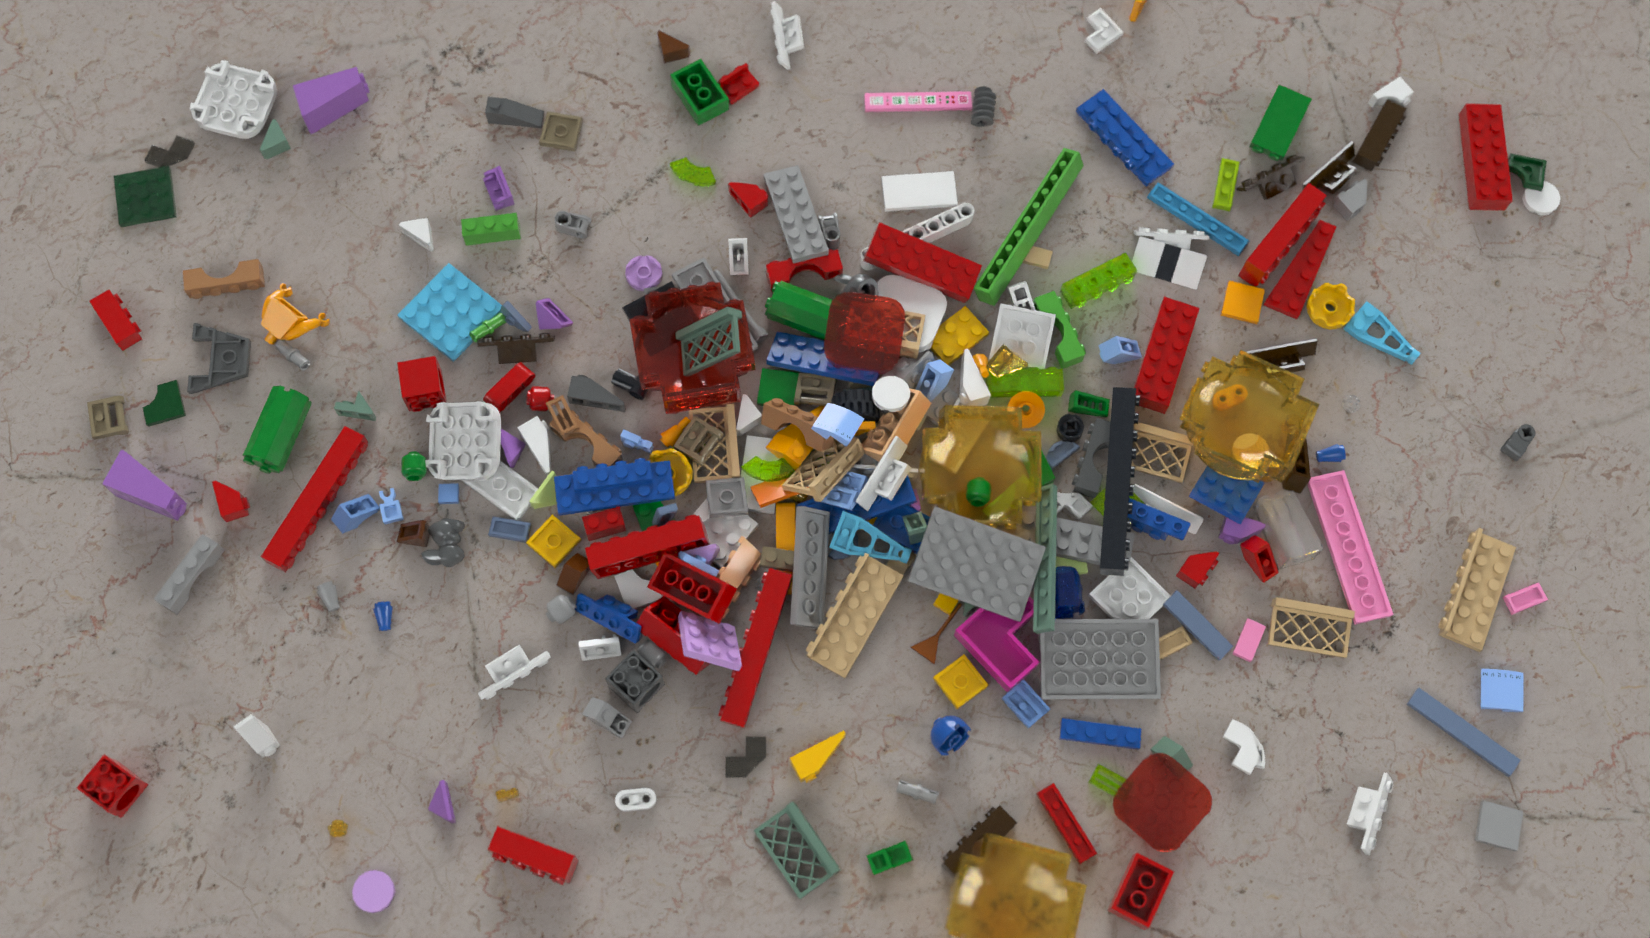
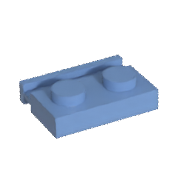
(1025, 703)

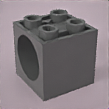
(635, 681)

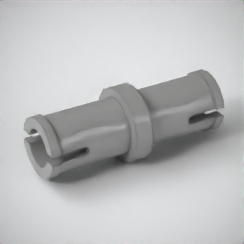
(292, 354)
(917, 792)

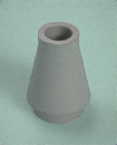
(328, 595)

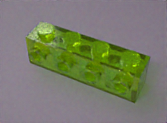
(1098, 281)
(1043, 382)

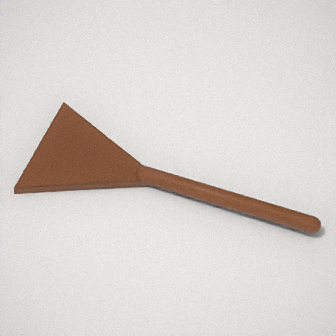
(928, 647)

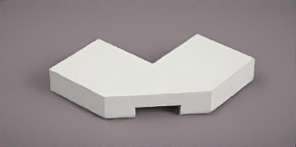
(1074, 503)
(1243, 738)

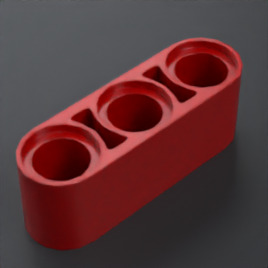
(509, 386)

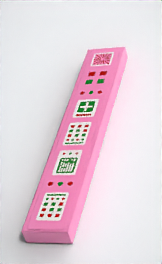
(918, 101)

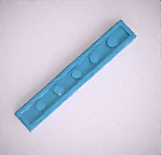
(1198, 219)

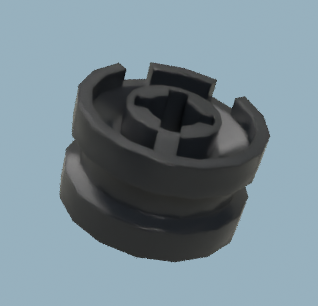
(1070, 435)

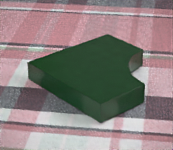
(1529, 170)
(166, 405)

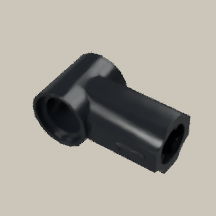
(629, 383)

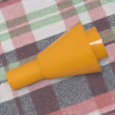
(981, 361)
(671, 435)

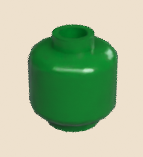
(413, 466)
(978, 492)

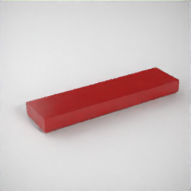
(1066, 823)

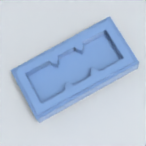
(698, 562)

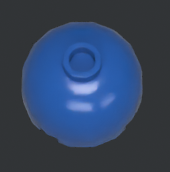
(949, 733)

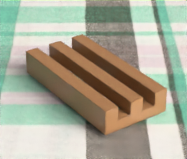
(568, 429)

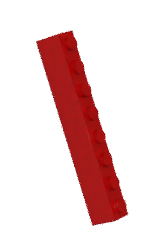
(315, 499)
(756, 648)

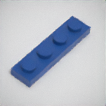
(1100, 734)

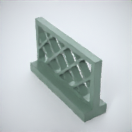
(707, 328)
(811, 838)

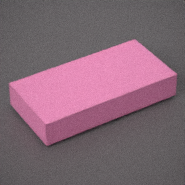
(1525, 598)
(1249, 640)

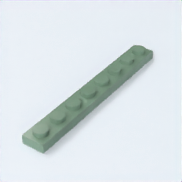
(1046, 576)

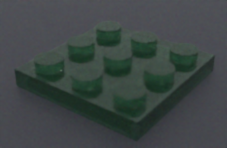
(145, 196)

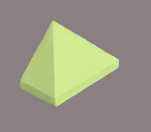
(546, 494)

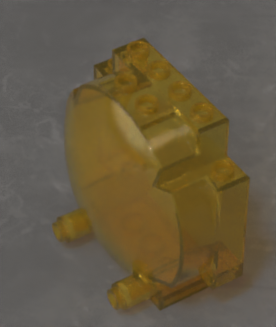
(1247, 418)
(985, 445)
(1014, 893)

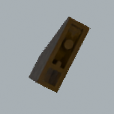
(1300, 474)

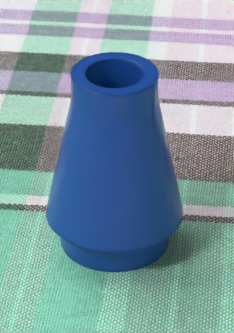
(1331, 454)
(383, 615)

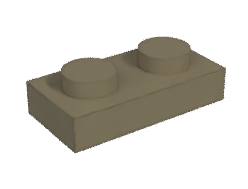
(777, 559)

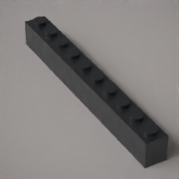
(1118, 482)

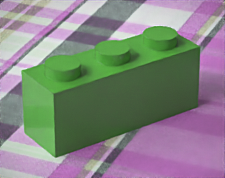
(490, 229)

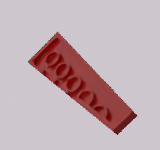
(1295, 284)

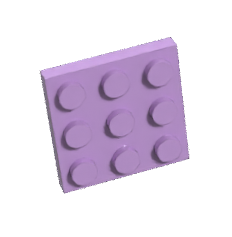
(709, 641)

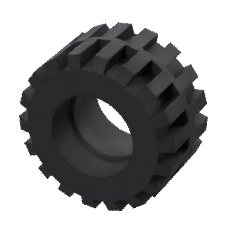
(859, 402)

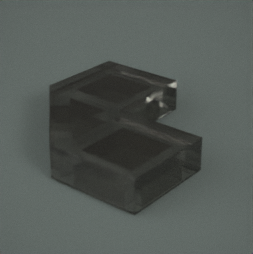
(178, 152)
(742, 766)

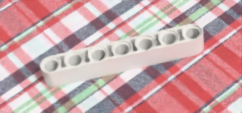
(938, 222)

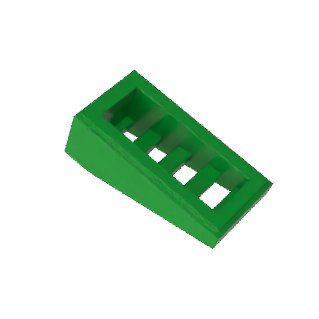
(1079, 408)

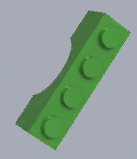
(1069, 350)

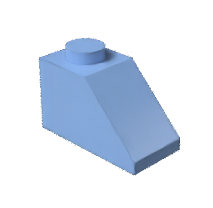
(1119, 350)
(934, 379)

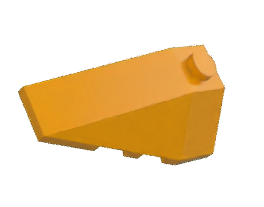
(791, 443)

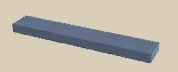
(1463, 732)

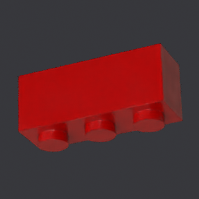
(116, 319)

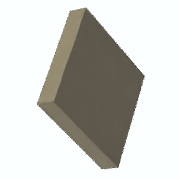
(561, 131)

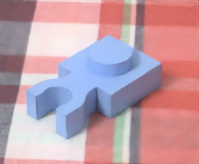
(632, 441)
(390, 509)

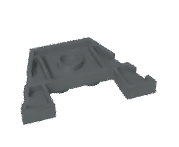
(227, 360)

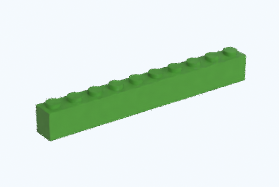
(1028, 227)

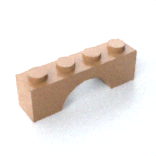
(247, 275)
(779, 414)
(603, 451)

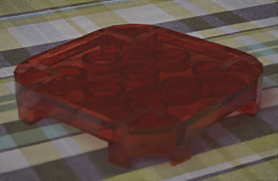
(864, 332)
(1162, 802)

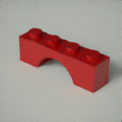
(826, 266)

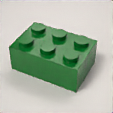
(699, 92)

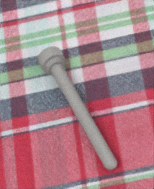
(758, 333)

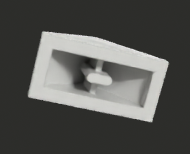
(419, 231)
(738, 256)
(748, 416)

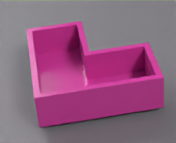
(995, 647)

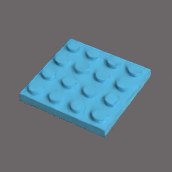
(448, 311)

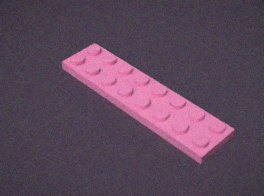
(1349, 547)

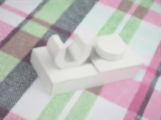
(600, 648)

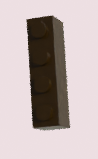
(1379, 135)

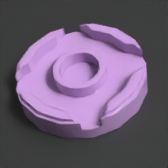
(643, 272)
(373, 891)

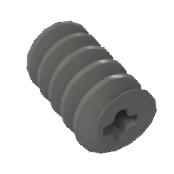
(983, 107)

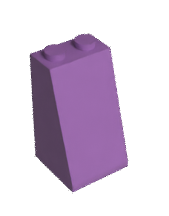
(330, 97)
(139, 486)

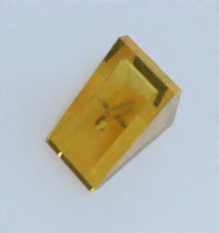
(1005, 362)

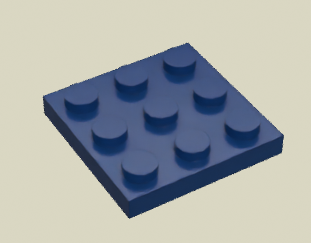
(1226, 495)

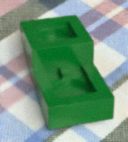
(890, 858)

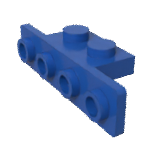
(1156, 522)
(610, 614)

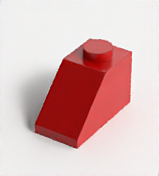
(749, 197)
(230, 502)
(1259, 557)

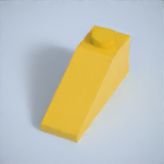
(812, 760)

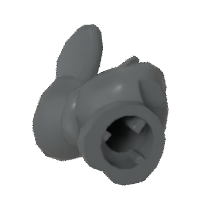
(858, 284)
(447, 537)

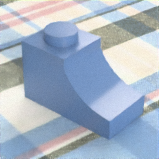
(354, 512)

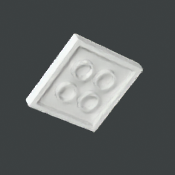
(1024, 332)
(725, 531)
(1131, 595)

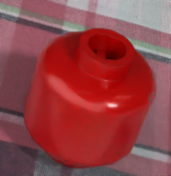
(538, 397)

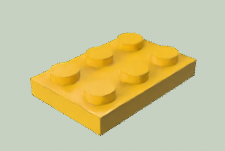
(957, 334)

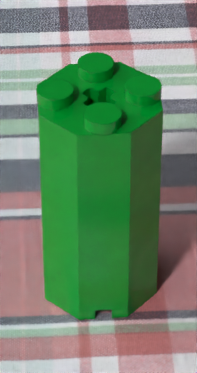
(798, 309)
(277, 430)

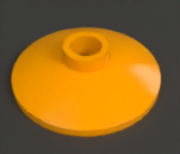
(1036, 407)

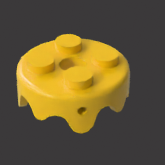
(1337, 297)
(680, 465)

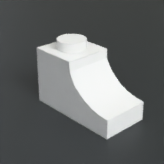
(1396, 91)

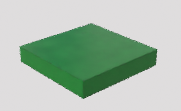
(777, 385)

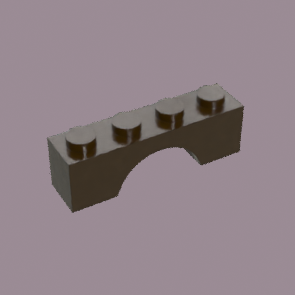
(997, 823)

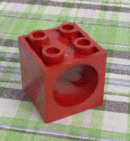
(421, 383)
(112, 786)

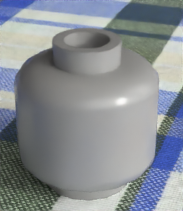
(560, 609)
(652, 653)

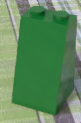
(1280, 123)

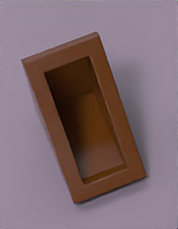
(672, 48)
(414, 533)
(573, 573)

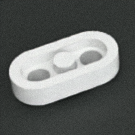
(635, 797)

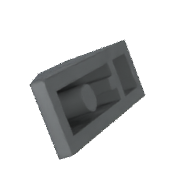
(512, 113)
(589, 393)

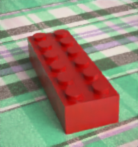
(1485, 157)
(1283, 236)
(922, 262)
(1165, 354)
(646, 547)

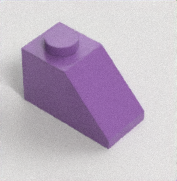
(1235, 533)

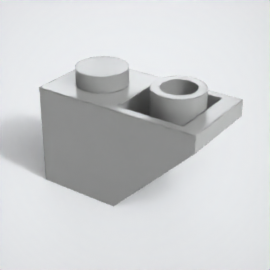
(1353, 200)
(606, 717)

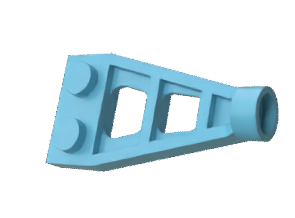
(1365, 318)
(845, 533)

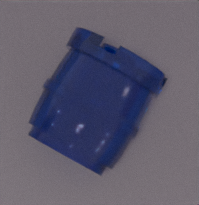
(1068, 593)

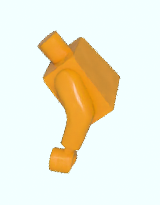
(285, 320)

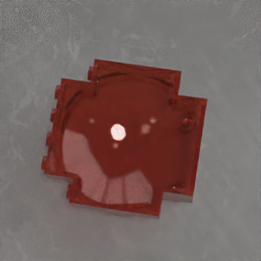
(660, 352)

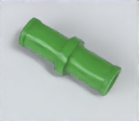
(487, 327)

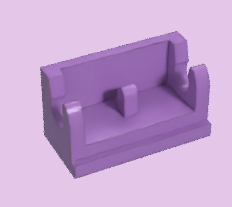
(498, 188)

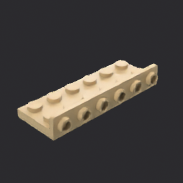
(1476, 590)
(854, 615)

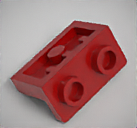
(738, 83)

